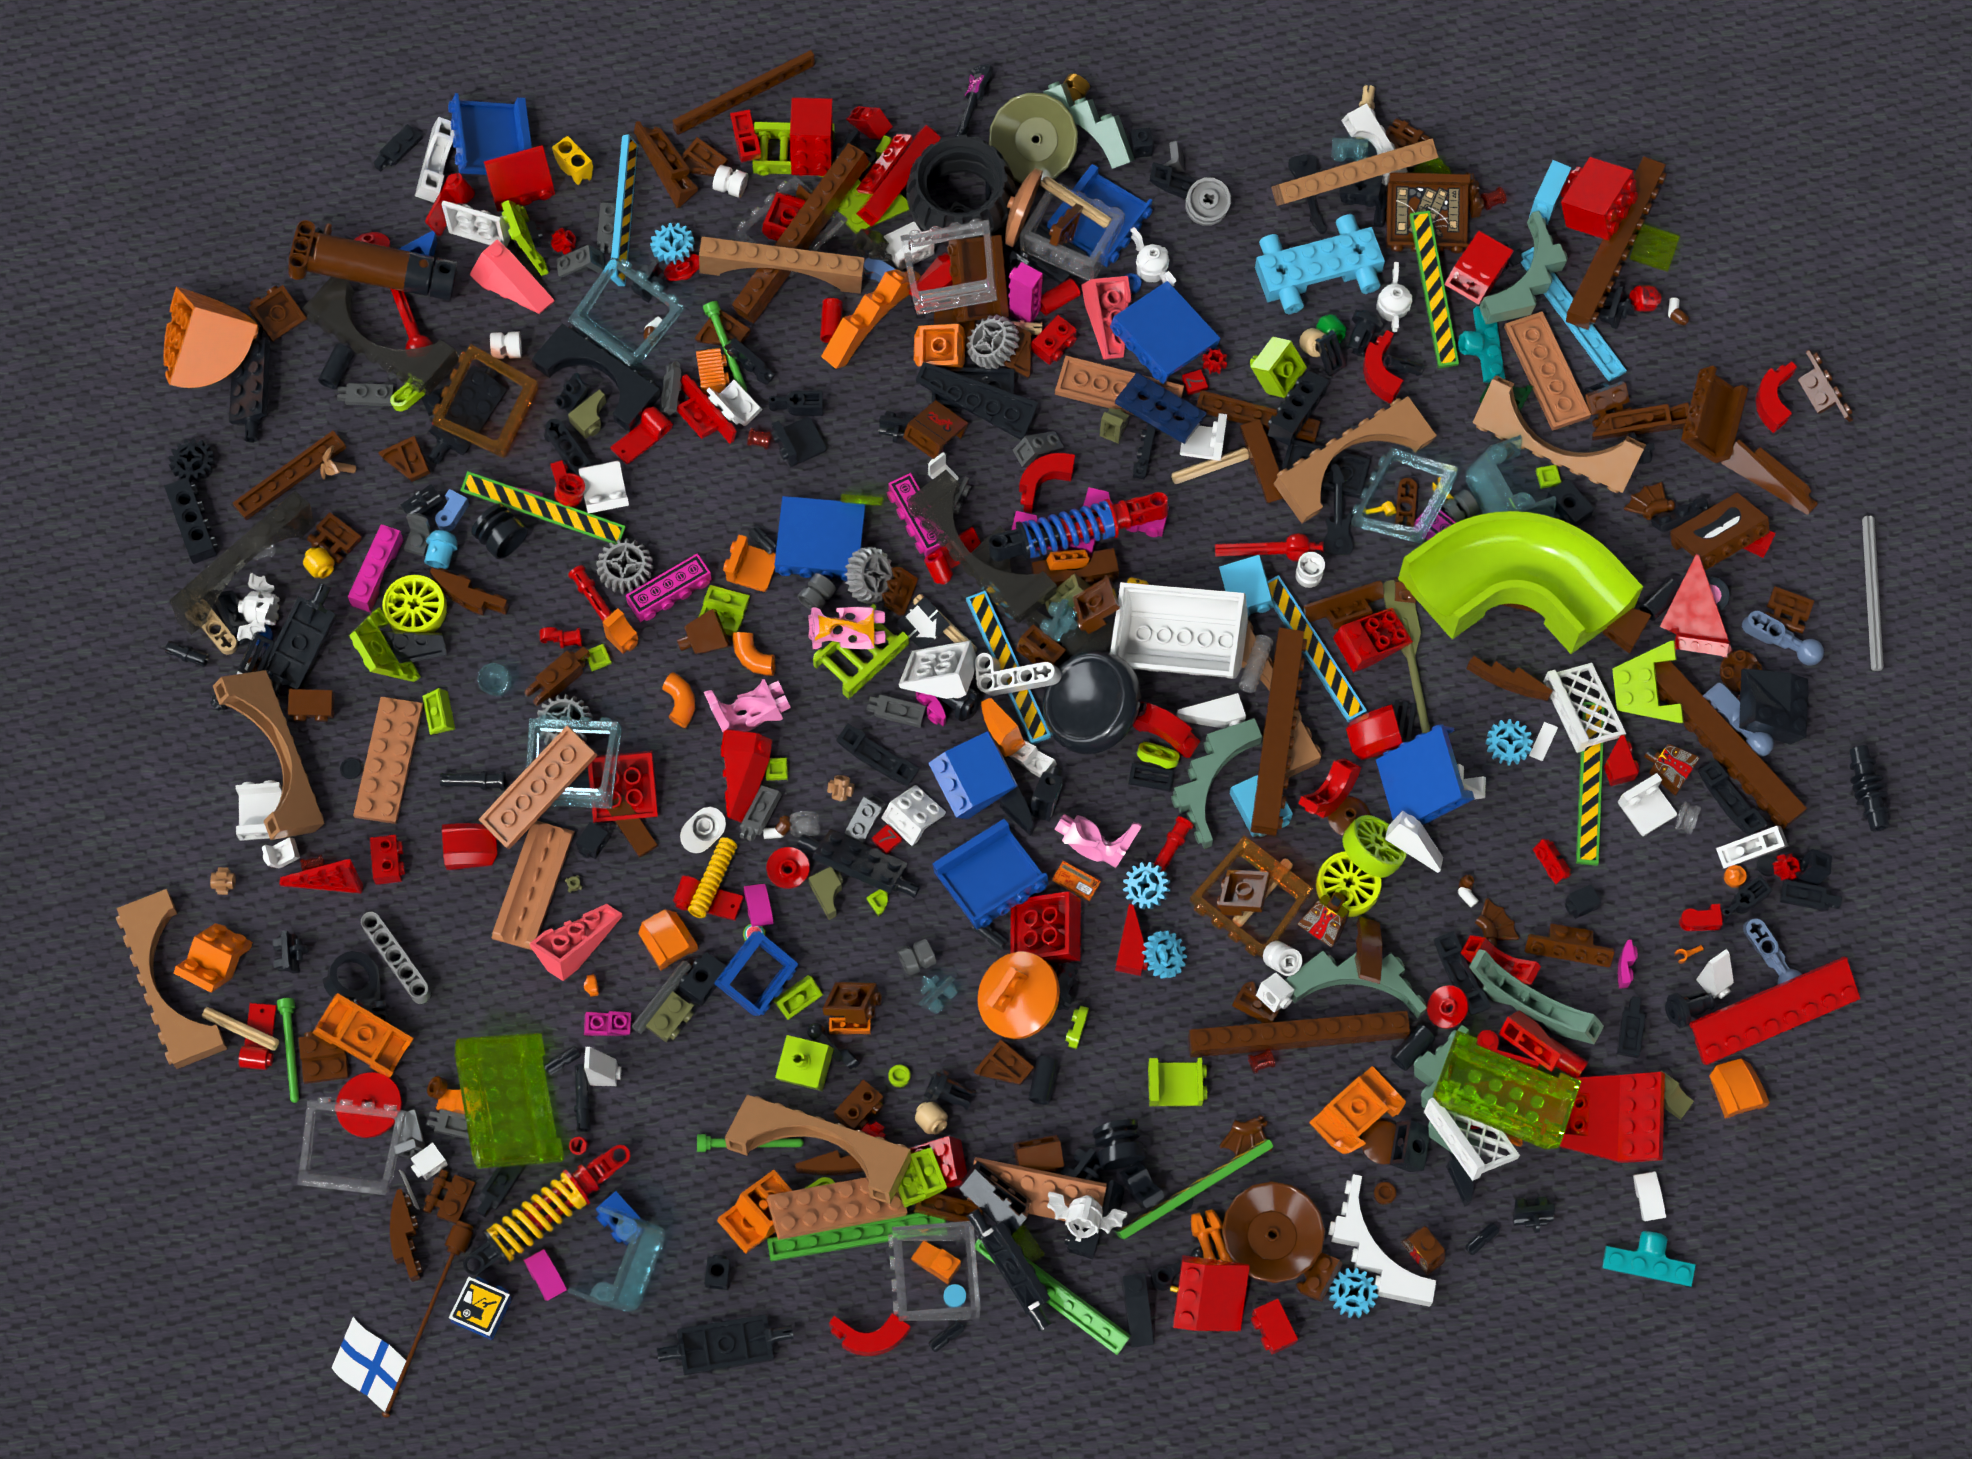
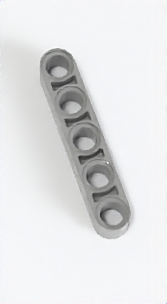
(392, 948)

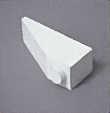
(1215, 713)
(1413, 839)
(1752, 846)
(1717, 976)
(601, 1068)

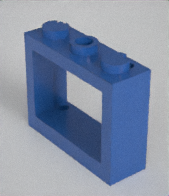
(738, 961)

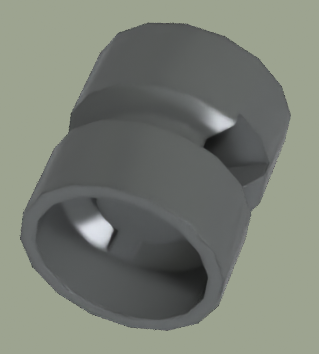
(1460, 506)
(818, 591)
(916, 957)

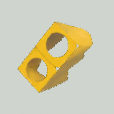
(577, 173)

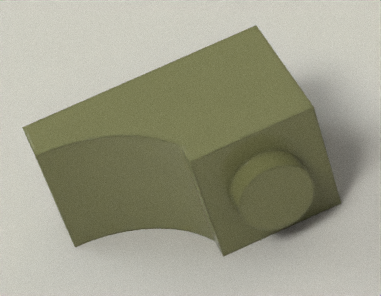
(585, 416)
(1113, 424)
(1068, 589)
(825, 887)
(1675, 1099)

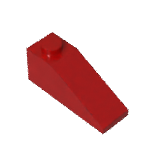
(1130, 954)
(1531, 1039)

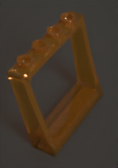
(502, 445)
(1278, 873)

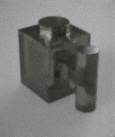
(872, 245)

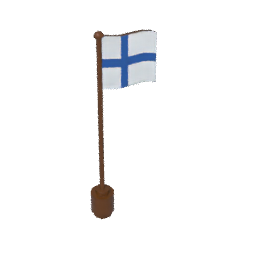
(372, 1363)

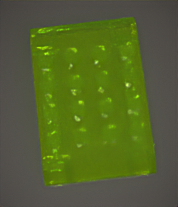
(1505, 1093)
(507, 1100)

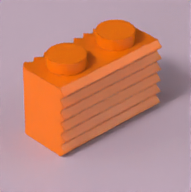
(711, 370)

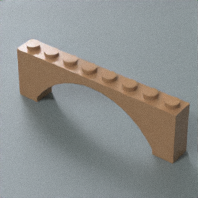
(1354, 172)
(726, 255)
(1397, 424)
(1608, 466)
(255, 698)
(1304, 752)
(143, 925)
(765, 1122)

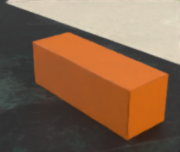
(1067, 559)
(839, 1026)

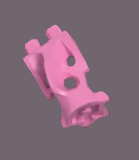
(758, 704)
(1088, 841)

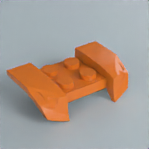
(1357, 1110)

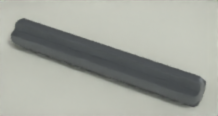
(669, 986)

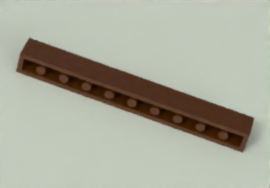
(803, 229)
(1611, 253)
(1277, 732)
(1728, 747)
(1298, 1034)

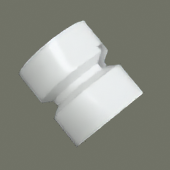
(730, 181)
(506, 345)
(1310, 569)
(1282, 958)

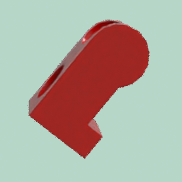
(1701, 920)

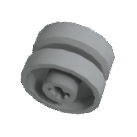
(1211, 190)

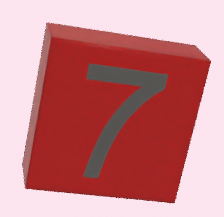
(1194, 382)
(887, 839)

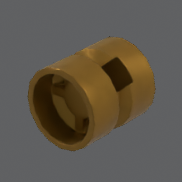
(1077, 86)

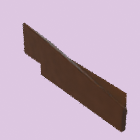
(667, 163)
(1642, 421)
(1771, 476)

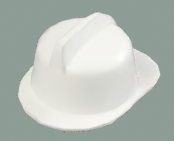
(702, 829)

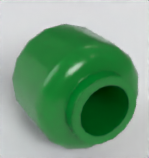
(1333, 323)

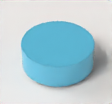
(954, 1296)

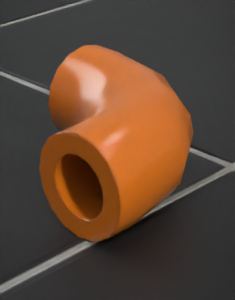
(750, 656)
(683, 699)

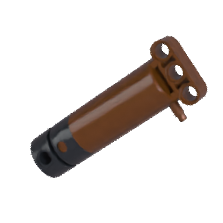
(369, 263)

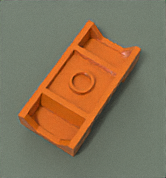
(362, 1035)

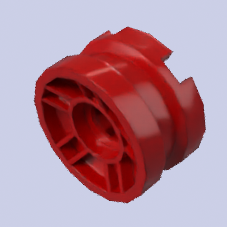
(569, 489)

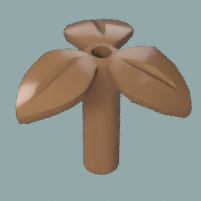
(331, 467)

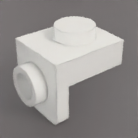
(281, 853)

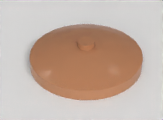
(1020, 206)

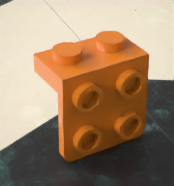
(749, 565)

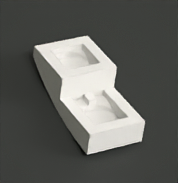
(1033, 760)
(1649, 1196)

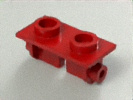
(1547, 854)

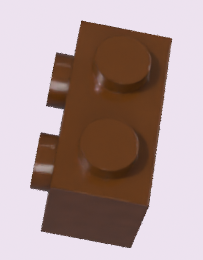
(311, 704)
(859, 1106)
(1039, 1153)

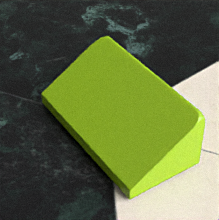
(438, 711)
(798, 997)

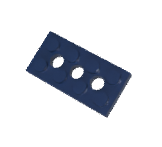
(1159, 396)

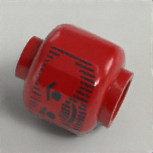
(1645, 298)

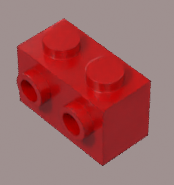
(1054, 340)
(386, 859)
(1274, 1327)

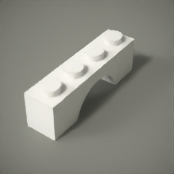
(1363, 124)
(434, 161)

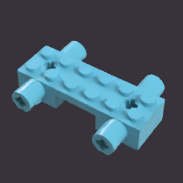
(1289, 271)

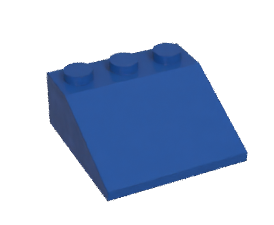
(973, 775)

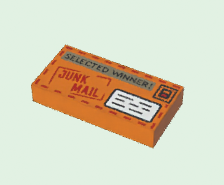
(1076, 881)

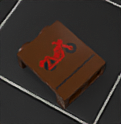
(934, 428)

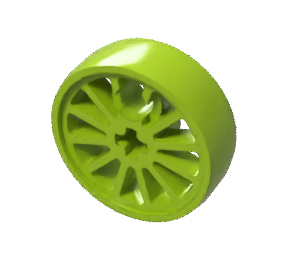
(1369, 850)

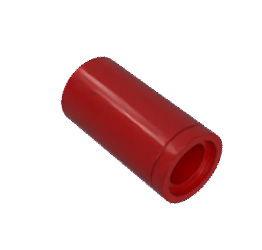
(1059, 296)
(830, 318)
(1569, 1061)

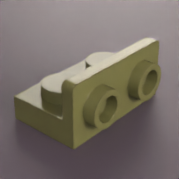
(669, 1017)

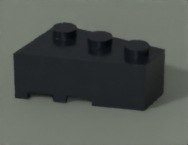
(995, 1196)

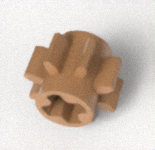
(840, 788)
(223, 880)

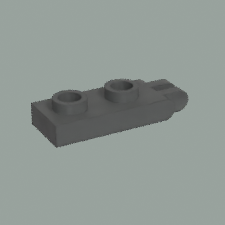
(606, 226)
(671, 389)
(366, 394)
(897, 710)
(759, 813)
(449, 1123)

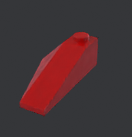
(936, 275)
(745, 764)

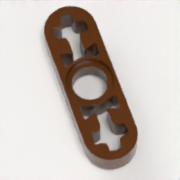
(1411, 499)

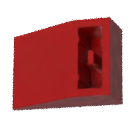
(1479, 267)
(1371, 639)
(949, 1157)

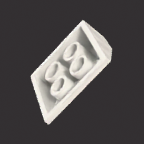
(475, 224)
(940, 670)

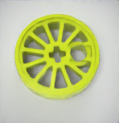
(393, 595)
(1342, 879)

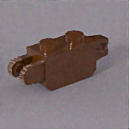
(558, 675)

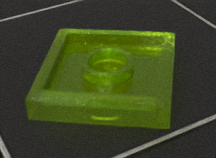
(1654, 247)
(862, 498)

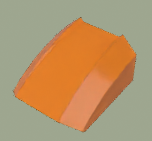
(940, 345)
(1002, 728)
(666, 938)
(1738, 1088)

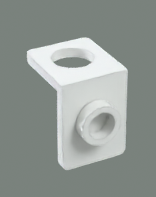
(938, 465)

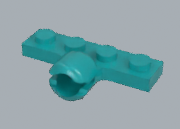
(1485, 345)
(1649, 1261)

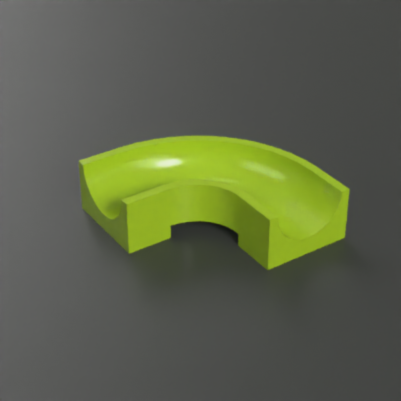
(1521, 562)

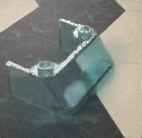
(1491, 488)
(636, 1267)

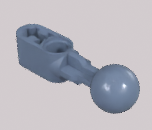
(1808, 651)
(1729, 708)
(1774, 958)

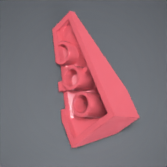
(504, 274)
(1103, 301)
(569, 946)

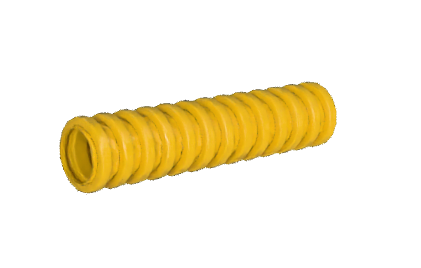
(712, 877)

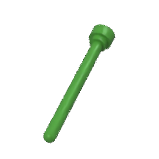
(712, 310)
(286, 1009)
(705, 1143)

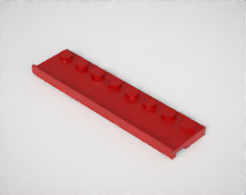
(1774, 1010)

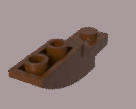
(461, 591)
(401, 1227)

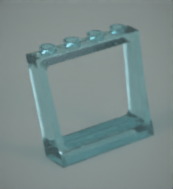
(607, 340)
(1418, 532)
(581, 797)

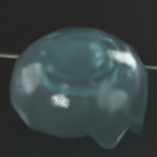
(493, 675)

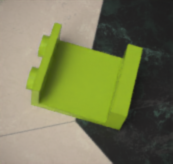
(1176, 1083)

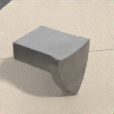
(1177, 159)

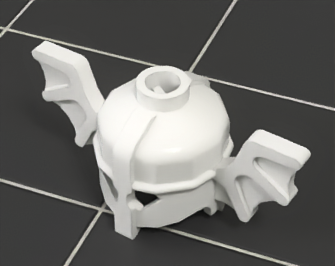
(1151, 261)
(1394, 300)
(258, 607)
(1086, 1214)

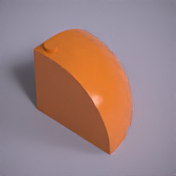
(204, 339)

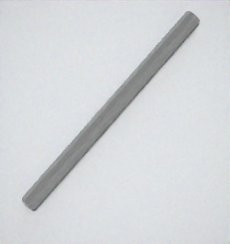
(1872, 591)

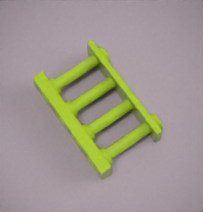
(774, 130)
(866, 670)

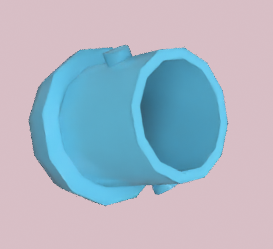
(440, 549)

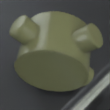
(573, 883)

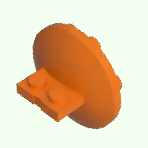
(1018, 995)

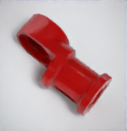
(565, 638)

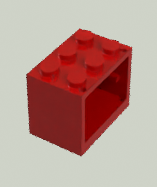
(811, 136)
(1599, 198)

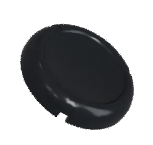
(1092, 702)

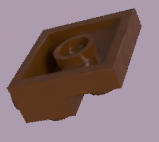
(276, 312)
(1095, 604)
(1243, 892)
(853, 1001)
(321, 1060)

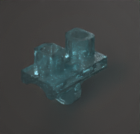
(1349, 148)
(1061, 622)
(931, 999)

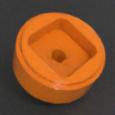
(1735, 876)
(591, 986)

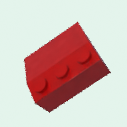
(520, 177)
(632, 779)
(1048, 927)
(1210, 1294)

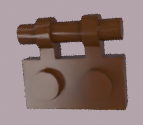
(1400, 139)
(1607, 398)
(337, 532)
(1790, 604)
(455, 1199)

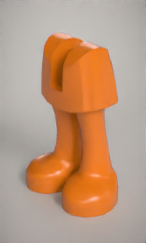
(1214, 1230)

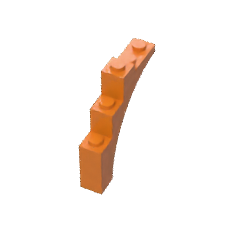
(872, 308)

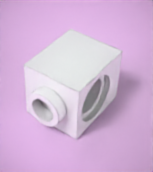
(1275, 992)
(428, 1162)

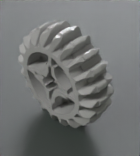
(996, 343)
(608, 562)
(868, 574)
(568, 706)

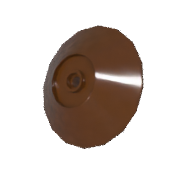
(1278, 1210)

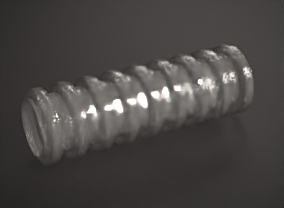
(1255, 663)

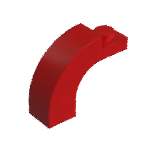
(745, 137)
(1377, 377)
(1768, 404)
(1045, 468)
(1169, 727)
(1333, 790)
(1520, 969)
(872, 1343)

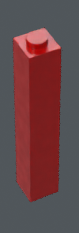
(897, 177)

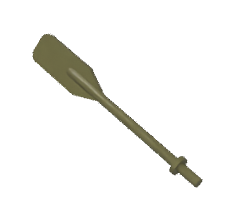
(1408, 616)

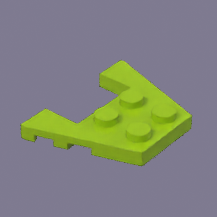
(854, 201)
(518, 231)
(376, 651)
(1637, 685)

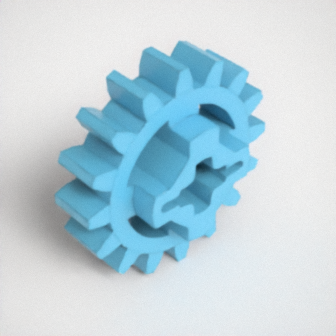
(662, 243)
(1516, 736)
(1146, 893)
(1164, 954)
(1359, 1300)

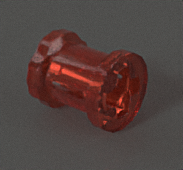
(1494, 198)
(759, 438)
(312, 863)
(1269, 1061)

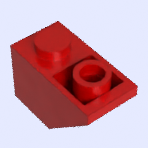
(870, 121)
(1620, 764)

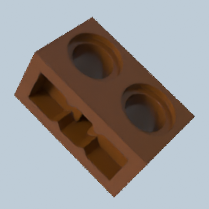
(1039, 647)

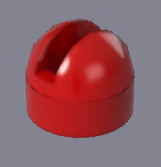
(574, 1143)

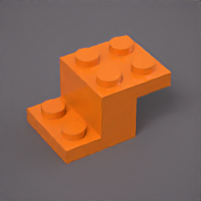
(213, 957)
(750, 1218)

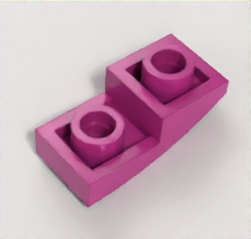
(934, 709)
(758, 905)
(1627, 958)
(607, 1024)
(545, 1274)

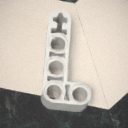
(1018, 674)

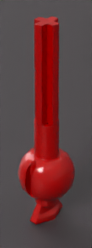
(415, 340)
(1294, 548)

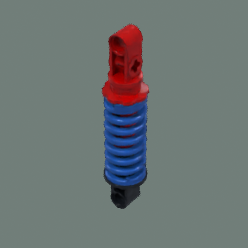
(1098, 519)

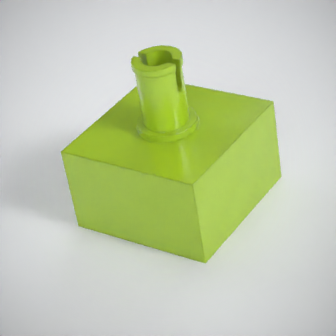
(1278, 367)
(804, 1063)

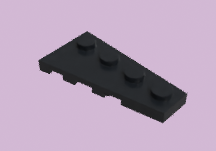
(413, 646)

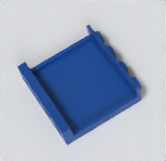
(487, 132)
(1089, 232)
(1164, 331)
(817, 536)
(1423, 777)
(990, 875)

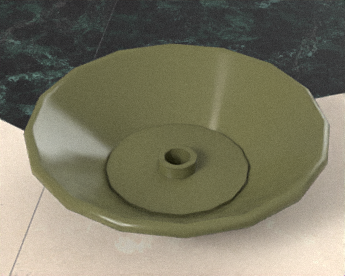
(1033, 116)

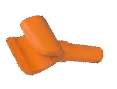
(1688, 953)

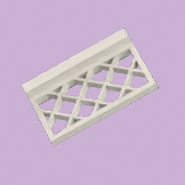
(1569, 715)
(1457, 1141)

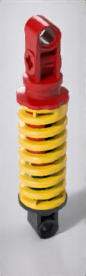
(565, 1194)

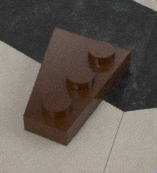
(1066, 226)

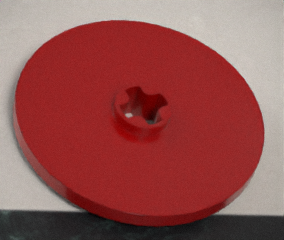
(370, 1088)

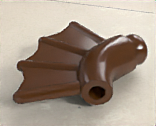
(1650, 501)
(1495, 923)
(1244, 1135)

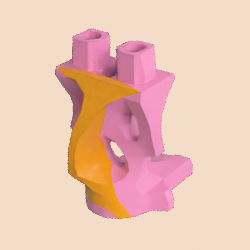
(861, 626)

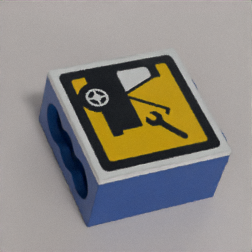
(480, 1307)

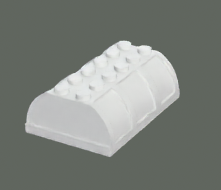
(1180, 629)

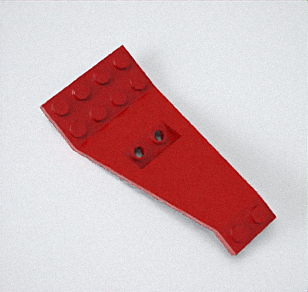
(1619, 1117)

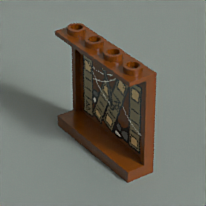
(1419, 192)

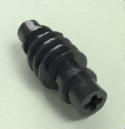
(1868, 789)

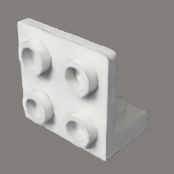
(896, 249)
(735, 403)
(1206, 441)
(603, 487)
(1647, 805)
(912, 814)

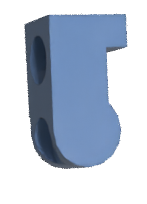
(876, 269)
(452, 512)

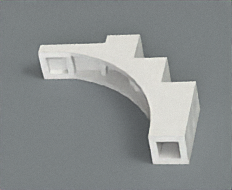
(1393, 1280)

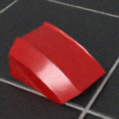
(780, 214)
(1374, 733)
(468, 846)

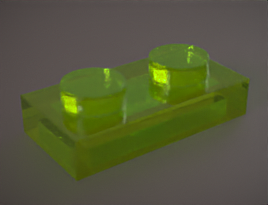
(1029, 1246)

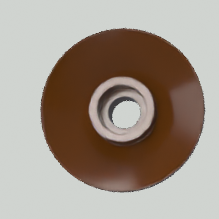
(1340, 821)

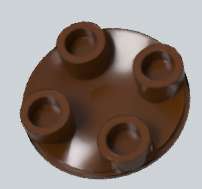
(1731, 668)
(1379, 1142)

